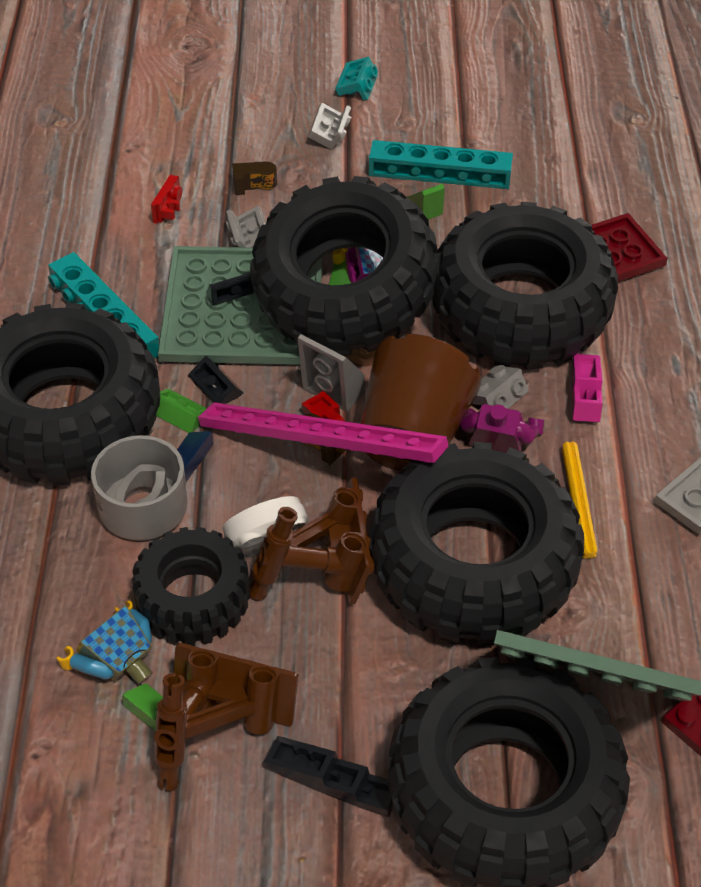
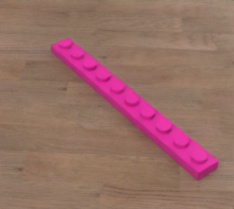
(325, 432)

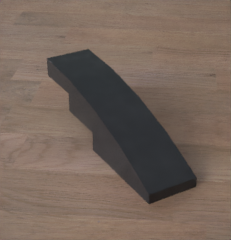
(326, 773)

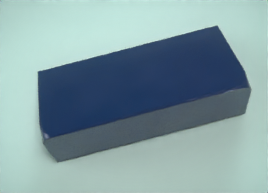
(194, 449)

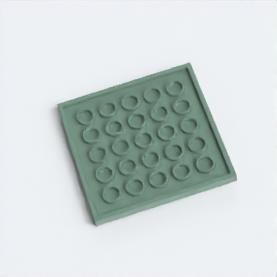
(223, 332)
(612, 670)

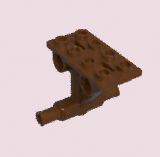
(345, 559)
(213, 691)

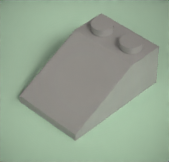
(329, 372)

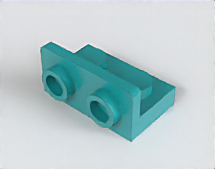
(357, 76)

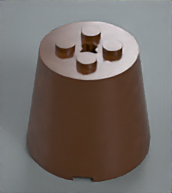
(418, 388)

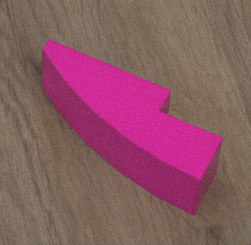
(587, 388)

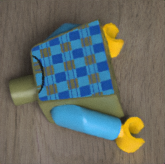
(114, 647)

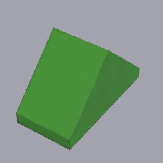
(430, 201)

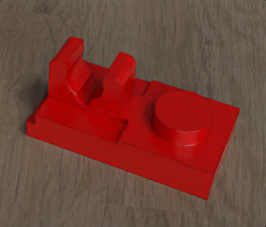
(167, 200)

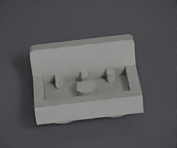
(329, 125)
(245, 227)
(502, 387)

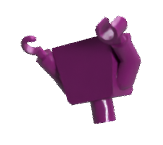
(501, 427)

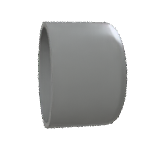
(135, 467)

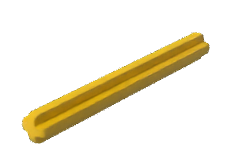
(579, 496)

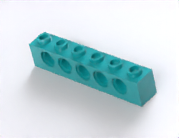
(440, 164)
(83, 286)

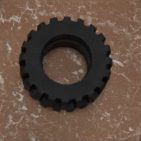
(194, 616)

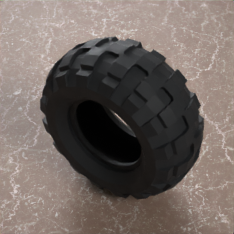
(338, 218)
(518, 325)
(73, 345)
(467, 597)
(496, 843)

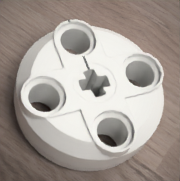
(250, 526)

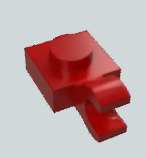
(322, 406)

